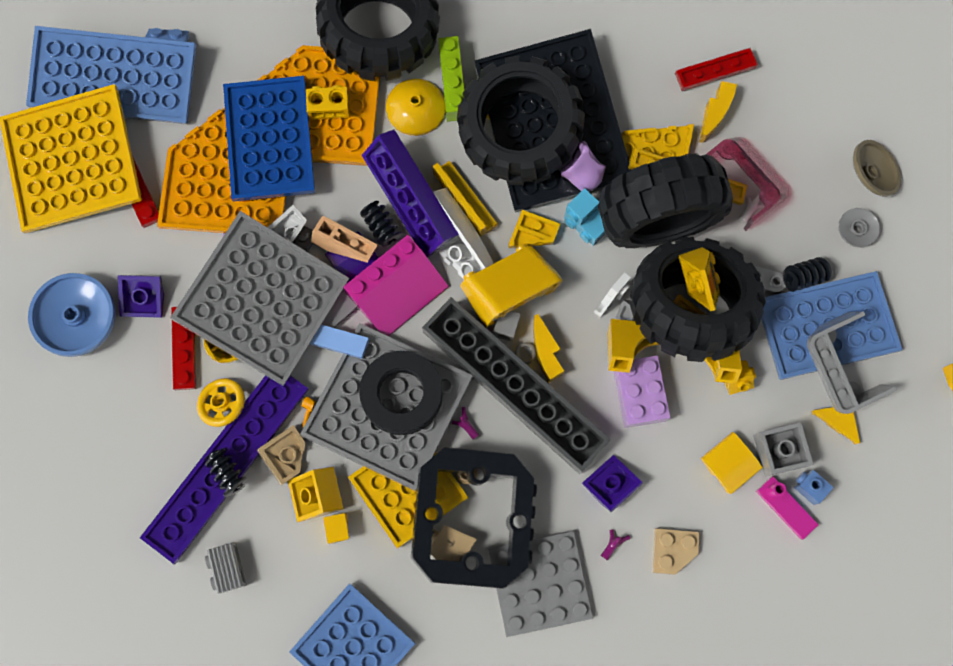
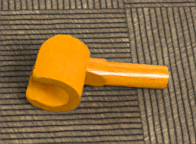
(308, 404)

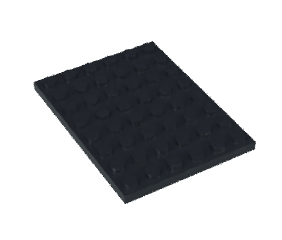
(528, 120)

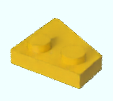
(533, 231)

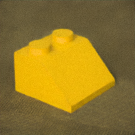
(315, 494)

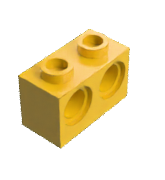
(327, 108)

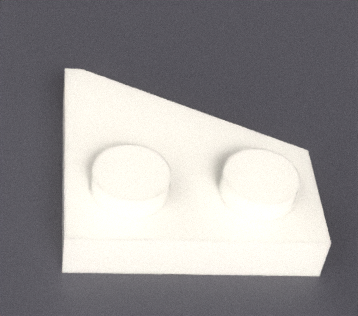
(617, 291)

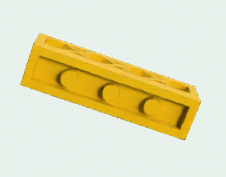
(465, 197)

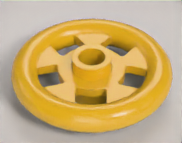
(217, 397)

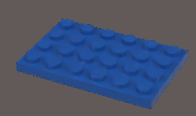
(268, 138)

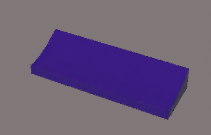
(409, 193)

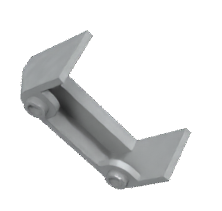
(844, 395)

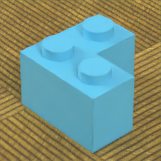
(585, 217)

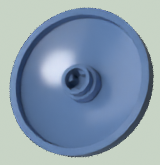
(71, 315)

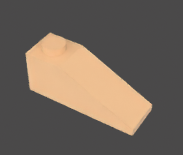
(342, 240)

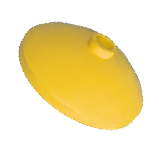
(419, 117)

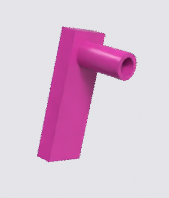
(787, 507)

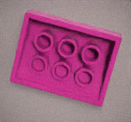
(396, 286)

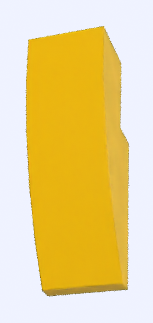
(716, 109)
(546, 349)

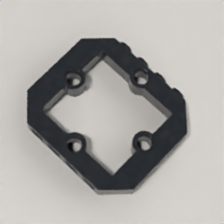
(523, 491)

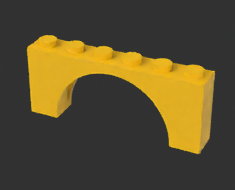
(626, 341)

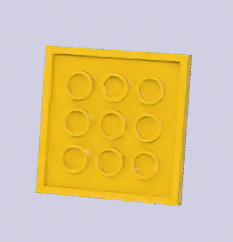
(395, 504)

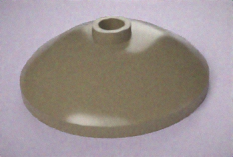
(876, 168)

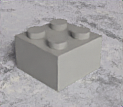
(783, 449)

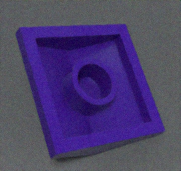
(349, 266)
(140, 296)
(612, 483)

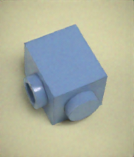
(812, 486)

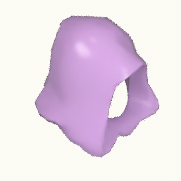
(584, 169)

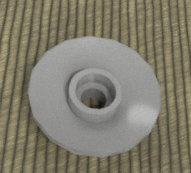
(864, 221)

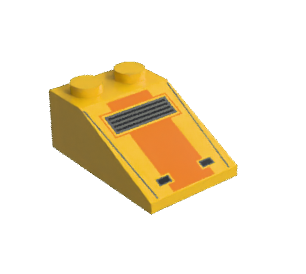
(701, 277)

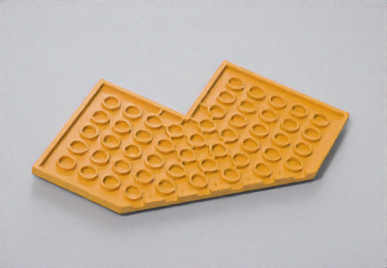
(197, 168)

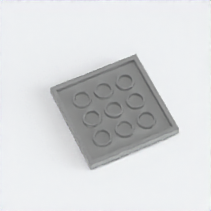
(548, 591)

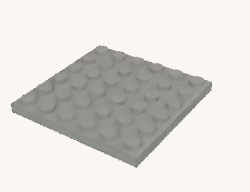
(260, 298)
(344, 428)

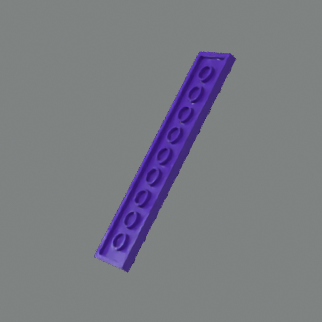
(199, 494)

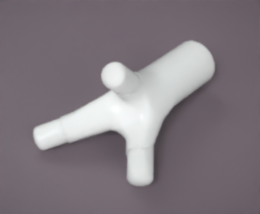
(751, 208)

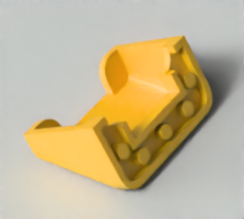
(509, 284)

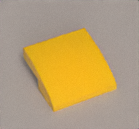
(731, 462)

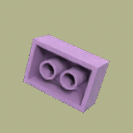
(642, 393)

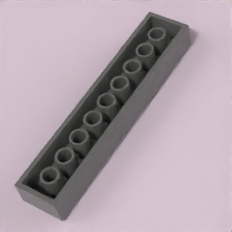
(515, 385)

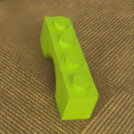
(451, 75)

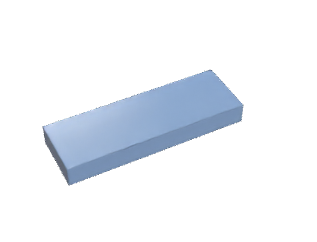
(340, 341)

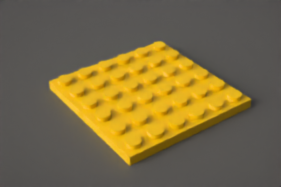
(69, 159)

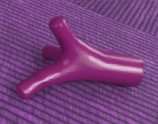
(466, 425)
(613, 544)

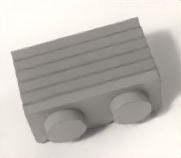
(225, 568)

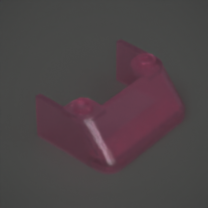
(772, 187)

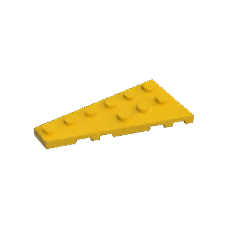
(662, 141)

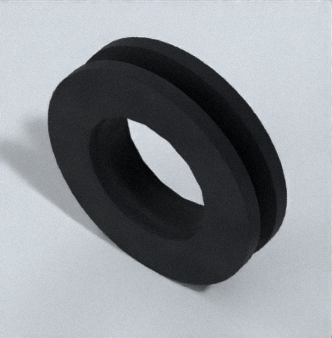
(394, 363)

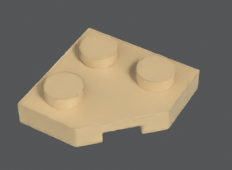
(284, 454)
(673, 550)

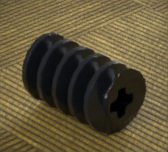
(379, 224)
(806, 274)
(224, 472)

